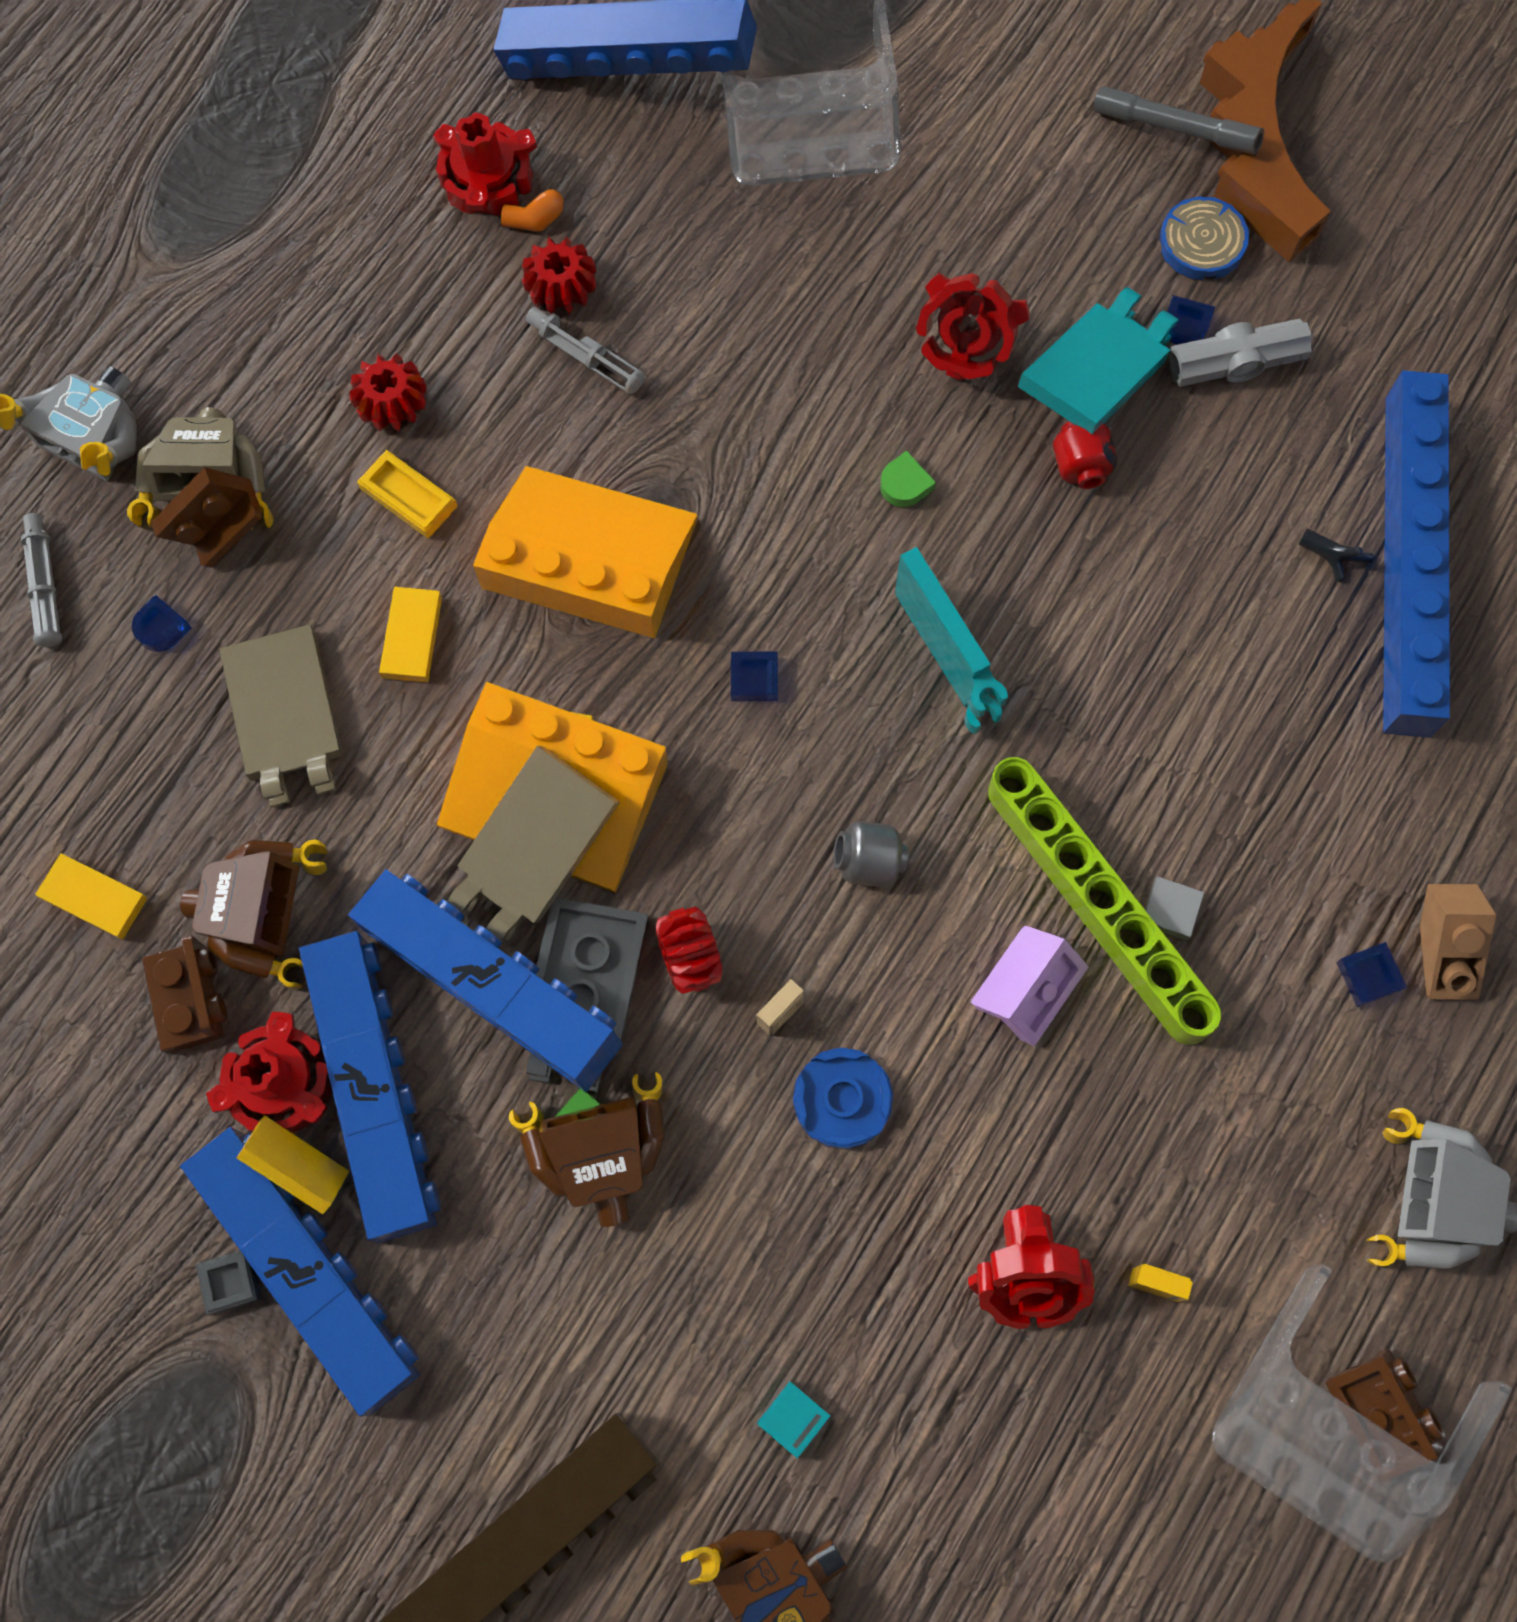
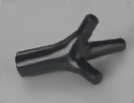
(1333, 551)

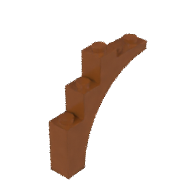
(1264, 185)

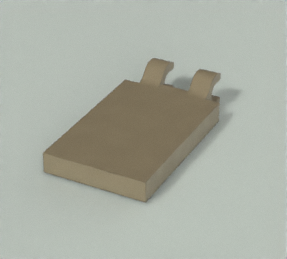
(282, 710)
(532, 842)

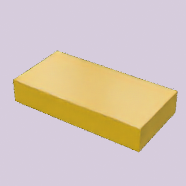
(407, 494)
(410, 634)
(91, 896)
(293, 1164)

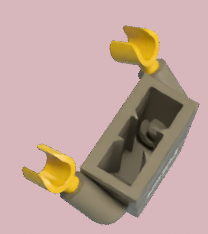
(183, 451)

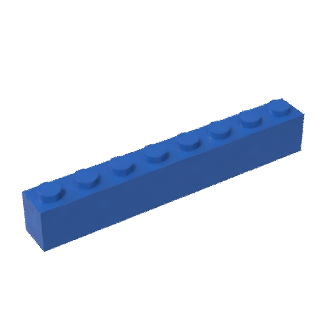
(1416, 556)

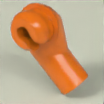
(536, 215)

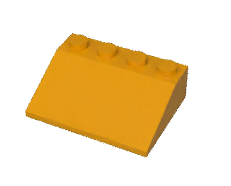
(585, 551)
(503, 737)

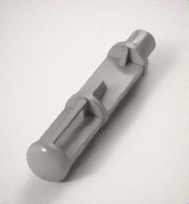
(584, 350)
(40, 582)

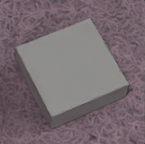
(1173, 907)

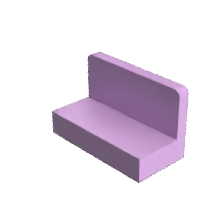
(1031, 983)

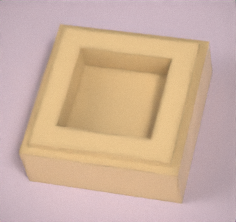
(780, 1007)

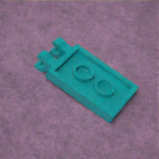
(1099, 362)
(948, 639)

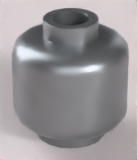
(870, 854)

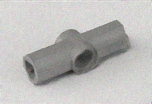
(1240, 352)

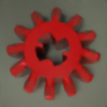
(559, 275)
(388, 392)
(689, 950)

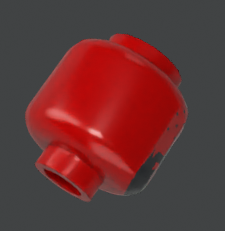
(1084, 456)

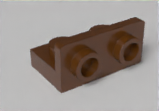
(210, 514)
(184, 996)
(1385, 1396)

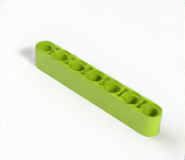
(1103, 923)

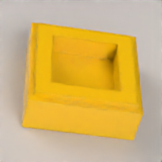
(1160, 1282)

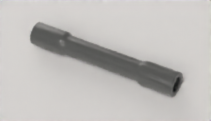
(1224, 132)

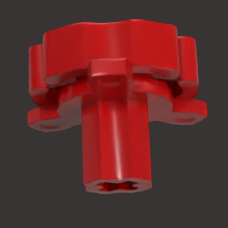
(483, 161)
(968, 336)
(282, 1088)
(1033, 1275)

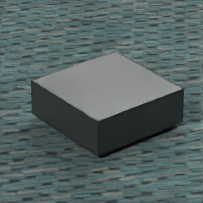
(227, 1283)

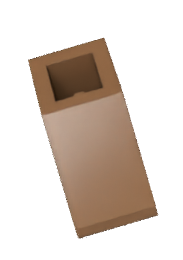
(1455, 940)

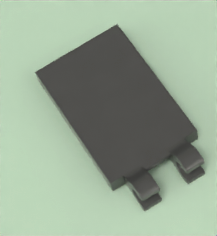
(597, 957)

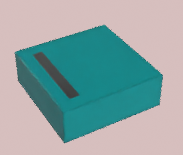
(793, 1419)

